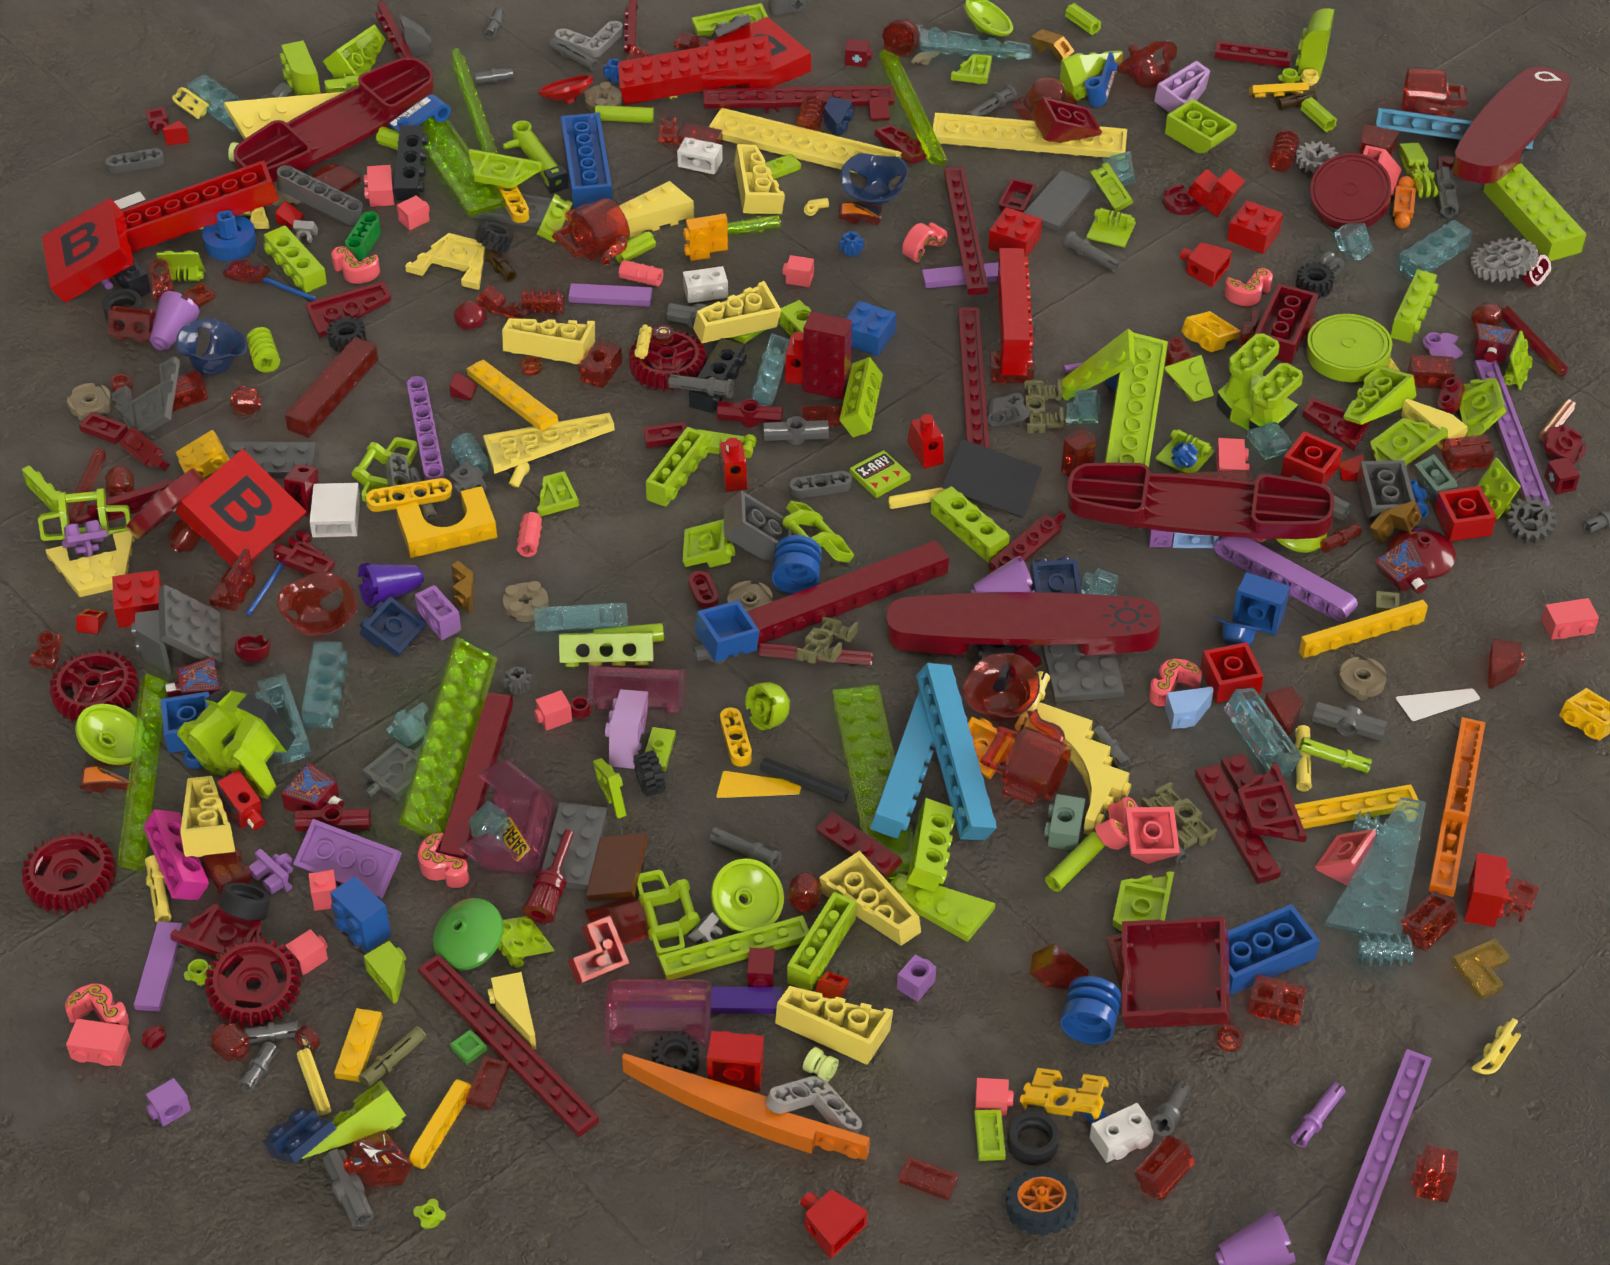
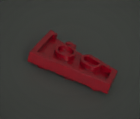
(1331, 420)

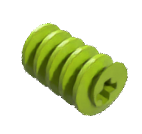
(263, 350)

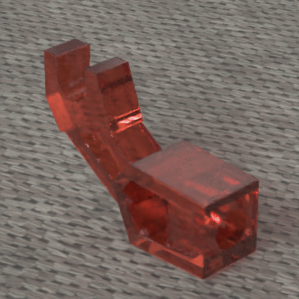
(495, 302)

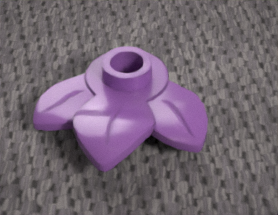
(1442, 345)

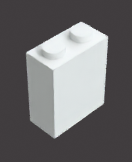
(335, 510)

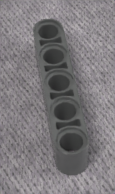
(319, 195)

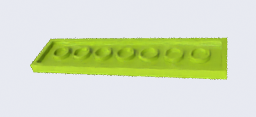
(1137, 403)

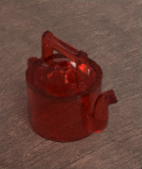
(1429, 92)
(595, 230)
(1033, 762)

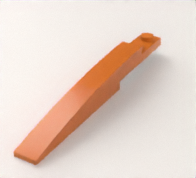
(1457, 807)
(745, 1110)

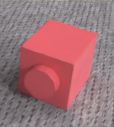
(413, 212)
(799, 271)
(553, 710)
(321, 885)
(308, 951)
(993, 1095)

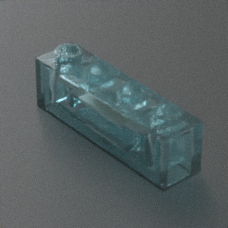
(580, 617)
(273, 691)
(1261, 731)

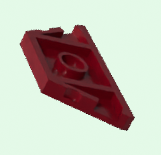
(1271, 807)
(215, 930)

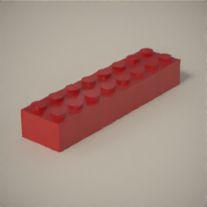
(695, 69)
(198, 205)
(1014, 312)

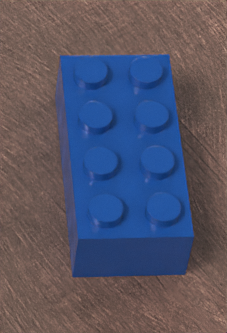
(1269, 947)

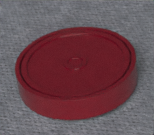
(1350, 190)
(163, 504)

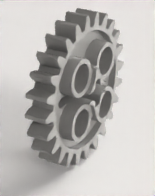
(1504, 259)

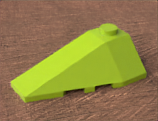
(356, 55)
(1080, 67)
(1380, 395)
(372, 1113)

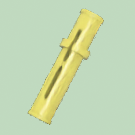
(1024, 718)
(1303, 768)
(158, 891)

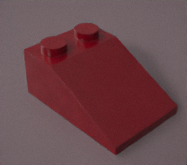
(1064, 121)

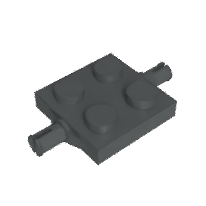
(392, 771)

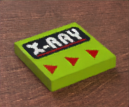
(880, 474)

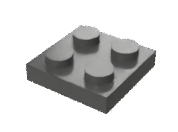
(738, 22)

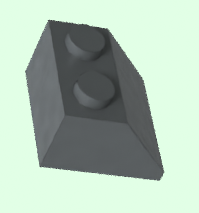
(148, 641)

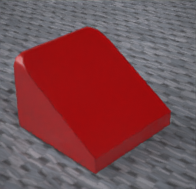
(175, 134)
(287, 214)
(1350, 468)
(90, 621)
(832, 985)

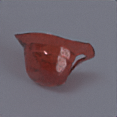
(1144, 68)
(1043, 87)
(305, 599)
(1003, 704)

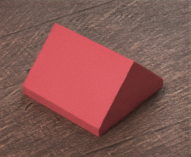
(1152, 833)
(1346, 855)

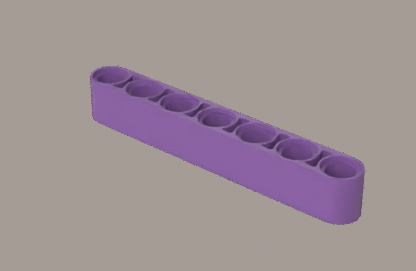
(425, 429)
(1303, 584)

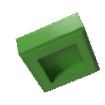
(468, 1047)

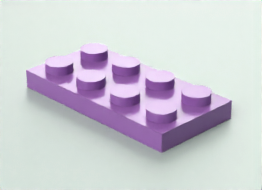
(348, 855)

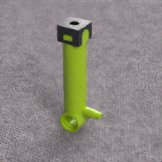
(555, 176)

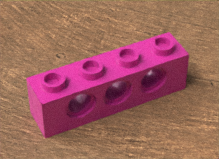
(182, 874)

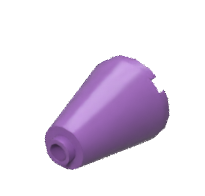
(170, 317)
(1008, 578)
(1257, 1244)

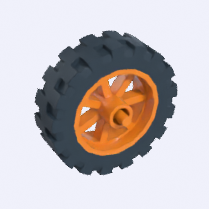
(1042, 1214)

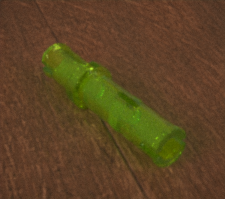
(754, 224)

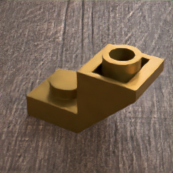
(1056, 42)
(1400, 517)
(464, 586)

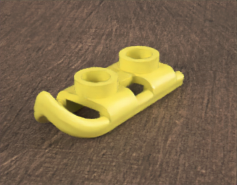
(189, 102)
(1491, 1051)

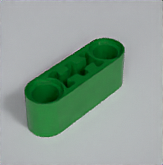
(364, 235)

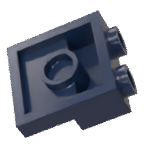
(1055, 576)
(391, 626)
(298, 1135)

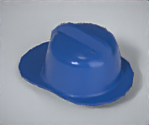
(1236, 633)

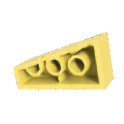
(756, 186)
(657, 208)
(738, 315)
(549, 339)
(204, 821)
(875, 898)
(833, 1023)

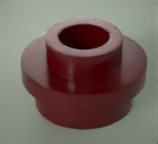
(580, 707)
(153, 1037)

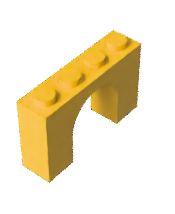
(425, 538)

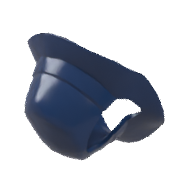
(879, 172)
(224, 345)

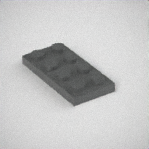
(276, 457)
(588, 826)

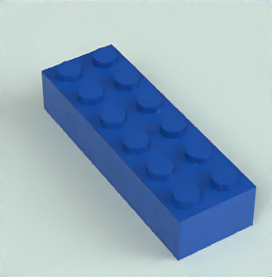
(586, 158)

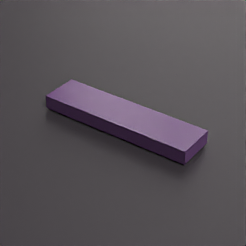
(954, 275)
(610, 294)
(157, 968)

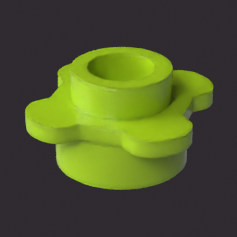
(1289, 76)
(195, 967)
(432, 1220)

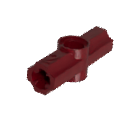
(749, 412)
(335, 816)

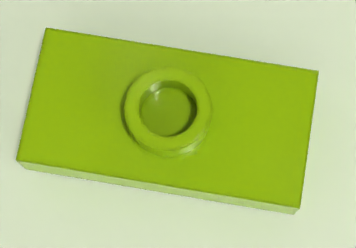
(783, 166)
(661, 742)
(989, 1135)

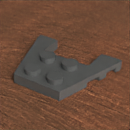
(152, 407)

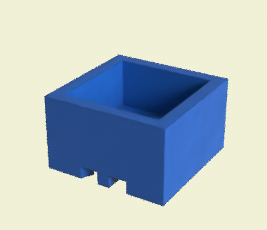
(726, 630)

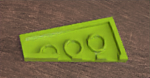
(706, 24)
(1104, 364)
(945, 907)

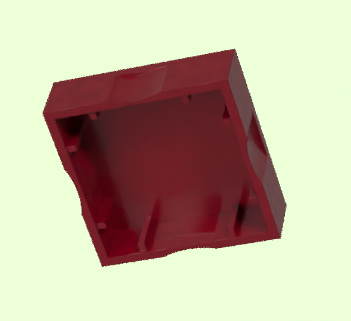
(1175, 972)

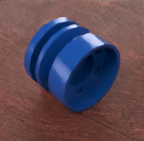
(796, 564)
(1091, 1010)

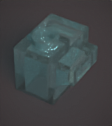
(1354, 240)
(1084, 408)
(1269, 440)
(1100, 583)
(409, 726)
(489, 819)

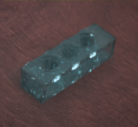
(215, 96)
(1435, 249)
(770, 370)
(323, 685)

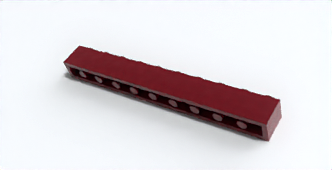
(849, 591)

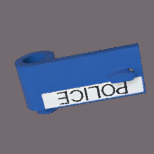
(1099, 86)
(428, 107)

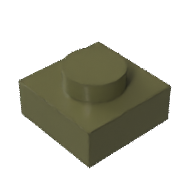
(1386, 601)

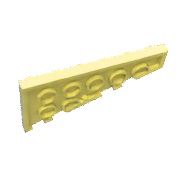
(254, 114)
(526, 444)

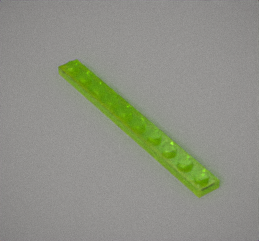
(472, 102)
(913, 108)
(142, 773)

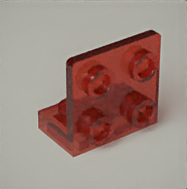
(234, 584)

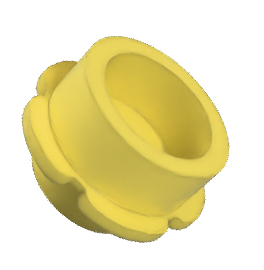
(1310, 75)

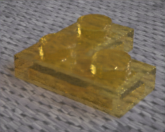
(1477, 967)

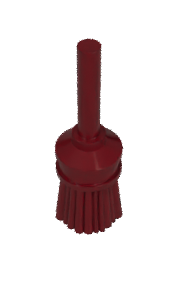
(548, 886)

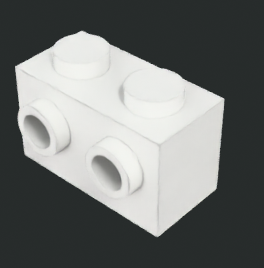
(699, 155)
(705, 284)
(1122, 1133)

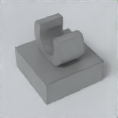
(305, 228)
(705, 928)

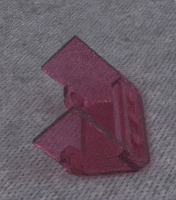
(664, 687)
(529, 809)
(658, 1007)

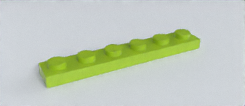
(732, 948)

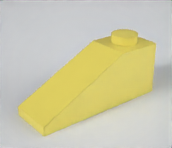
(1435, 419)
(512, 1005)

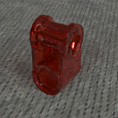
(160, 282)

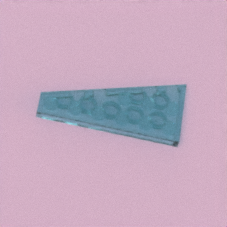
(968, 44)
(1381, 885)

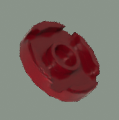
(1179, 202)
(1563, 443)

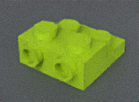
(707, 544)

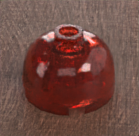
(901, 37)

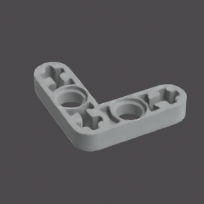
(611, 32)
(820, 1096)

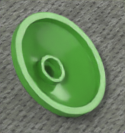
(476, 938)

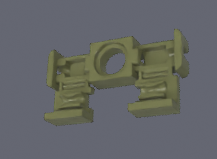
(1036, 396)
(819, 640)
(1189, 833)

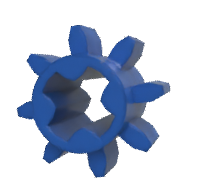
(611, 70)
(851, 244)
(1184, 455)

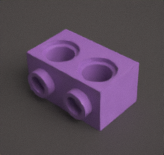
(438, 612)

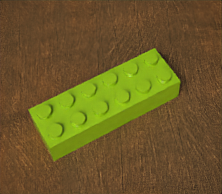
(1536, 214)

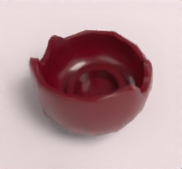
(469, 315)
(252, 648)

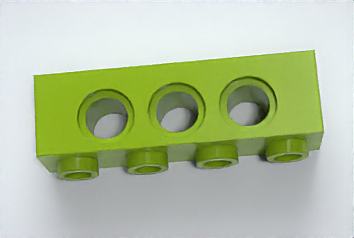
(294, 259)
(794, 317)
(861, 397)
(969, 523)
(642, 640)
(930, 845)
(821, 942)

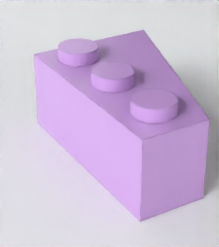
(1182, 87)
(625, 727)

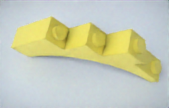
(1092, 760)

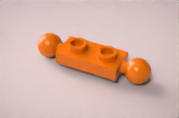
(1404, 202)

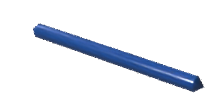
(290, 289)
(260, 595)

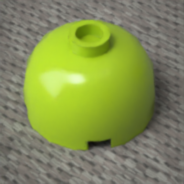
(767, 705)

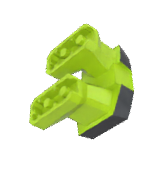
(1258, 399)
(256, 735)

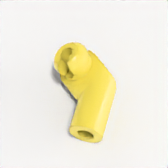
(814, 205)
(518, 474)

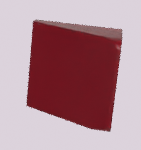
(879, 108)
(462, 387)

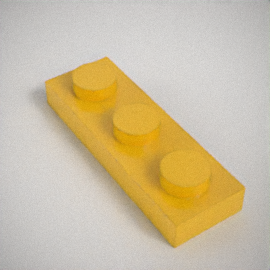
(1278, 90)
(358, 1044)

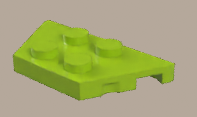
(501, 169)
(1481, 405)
(1406, 441)
(1143, 899)

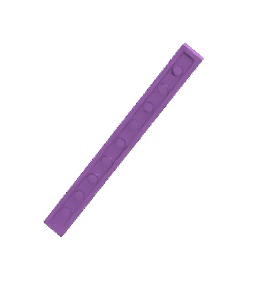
(1513, 438)
(1379, 1160)

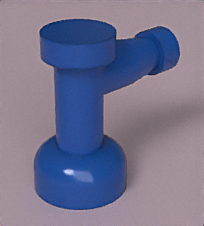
(1420, 495)

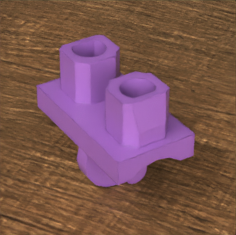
(93, 535)
(275, 868)

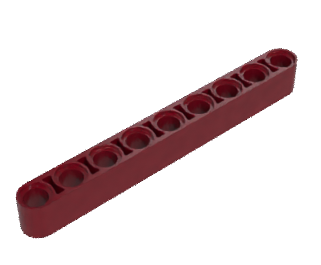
(472, 788)

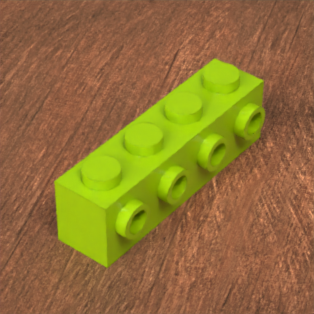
(1414, 306)
(676, 467)

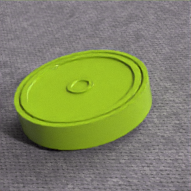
(1348, 347)

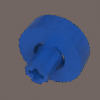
(236, 236)

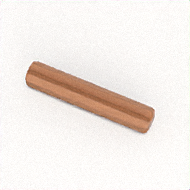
(1559, 417)

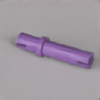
(1313, 1121)

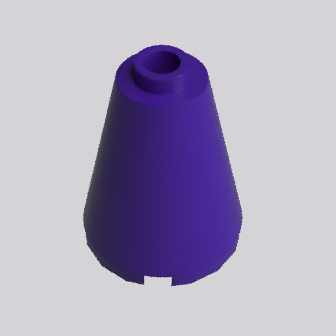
(387, 580)

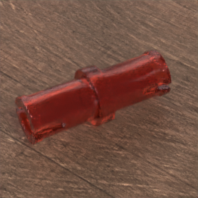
(1340, 537)

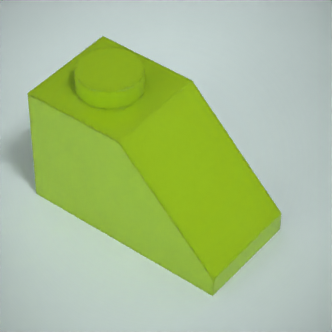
(387, 969)

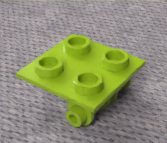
(1110, 228)
(183, 262)
(1519, 363)
(1204, 449)
(1499, 487)
(522, 939)

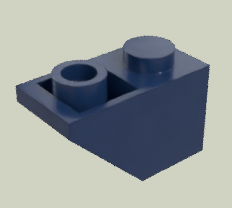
(837, 115)

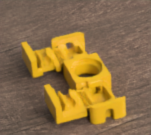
(1086, 1100)

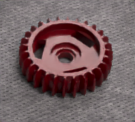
(683, 349)
(116, 684)
(64, 857)
(256, 965)

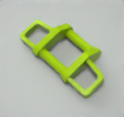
(376, 451)
(98, 495)
(827, 538)
(668, 894)

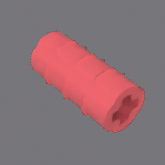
(641, 273)
(529, 534)

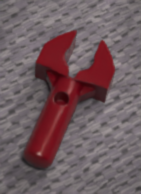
(304, 542)

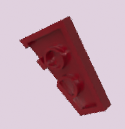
(901, 141)

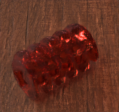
(811, 113)
(1283, 150)
(544, 300)

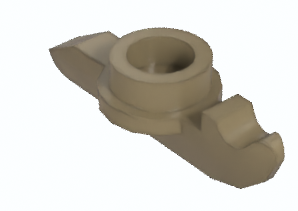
(924, 58)

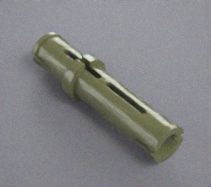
(384, 1064)

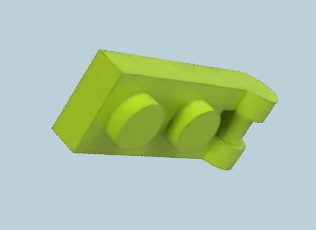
(1111, 187)
(554, 217)
(716, 438)
(41, 489)

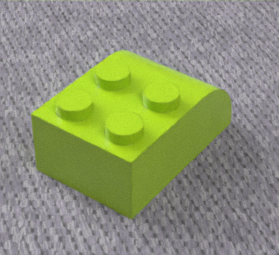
(1315, 41)
(299, 69)
(1198, 126)

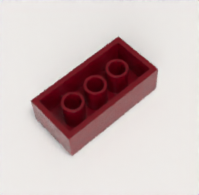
(1287, 319)
(826, 355)

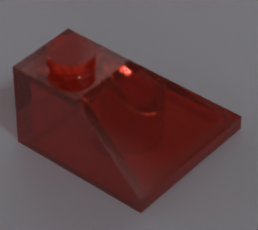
(626, 916)

